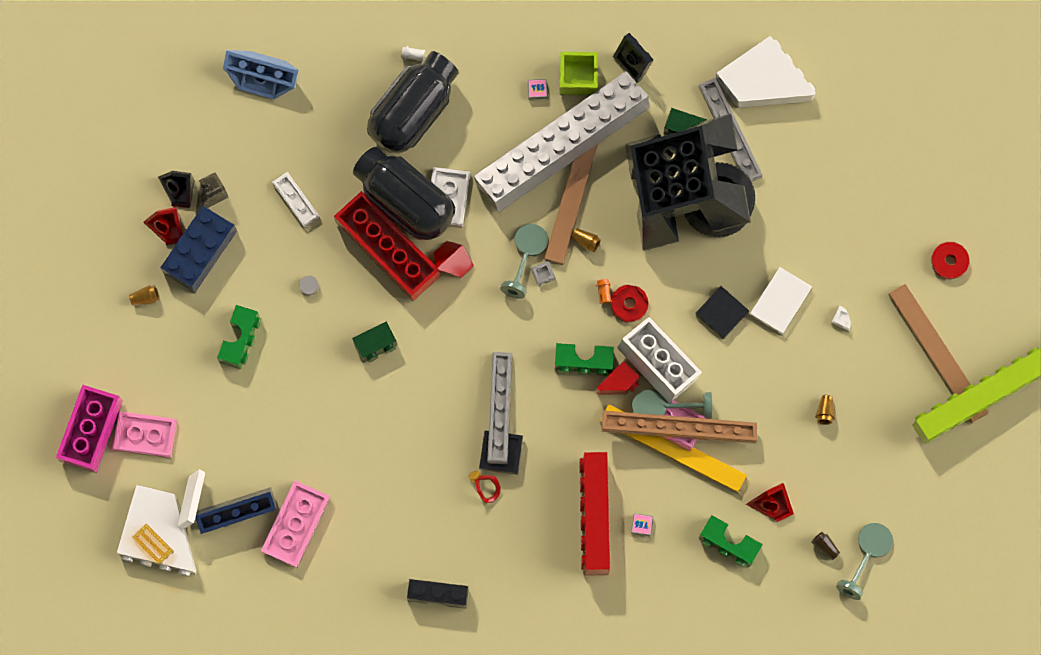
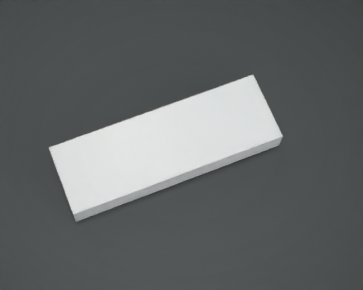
(295, 199)
(191, 499)

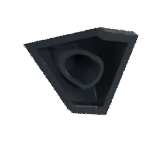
(178, 187)

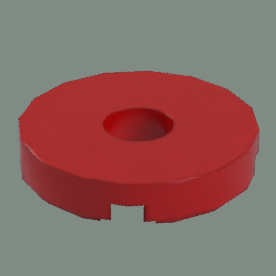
(954, 250)
(629, 314)

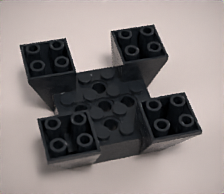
(696, 146)

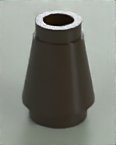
(825, 545)

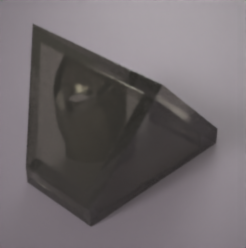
(210, 192)

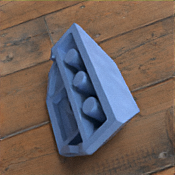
(260, 73)

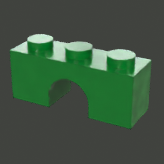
(236, 353)
(600, 362)
(714, 535)

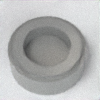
(309, 285)

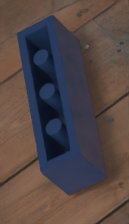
(236, 510)

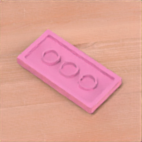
(295, 524)

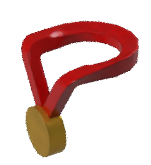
(475, 476)

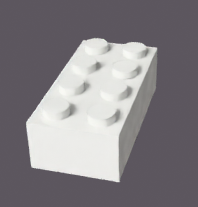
(659, 360)

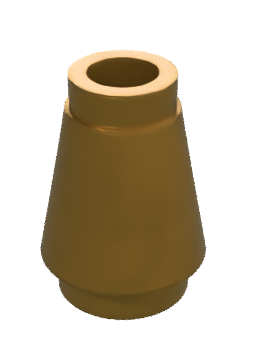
(586, 239)
(144, 296)
(825, 410)

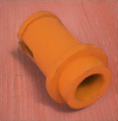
(604, 291)

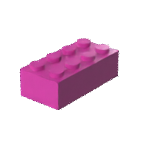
(89, 428)

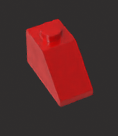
(619, 381)

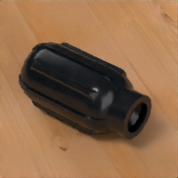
(412, 103)
(404, 194)

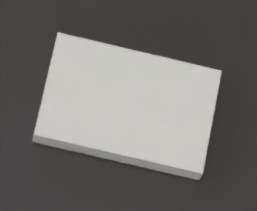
(455, 185)
(780, 300)

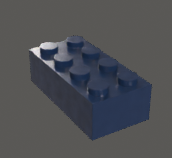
(198, 249)

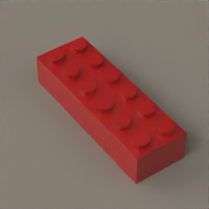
(387, 246)
(596, 513)

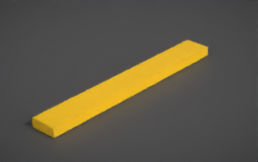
(692, 459)

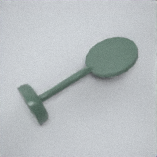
(530, 241)
(654, 403)
(875, 542)

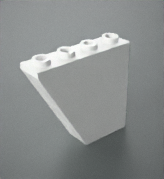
(764, 78)
(162, 514)

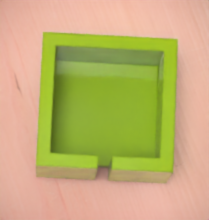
(578, 72)

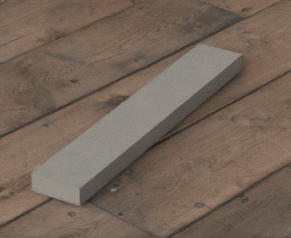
(719, 107)
(499, 408)

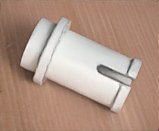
(414, 54)

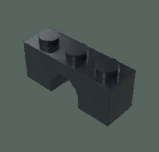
(436, 592)

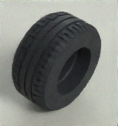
(728, 174)

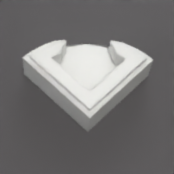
(842, 319)

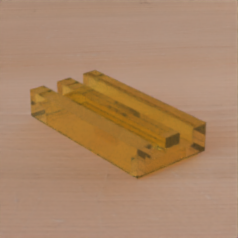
(164, 555)

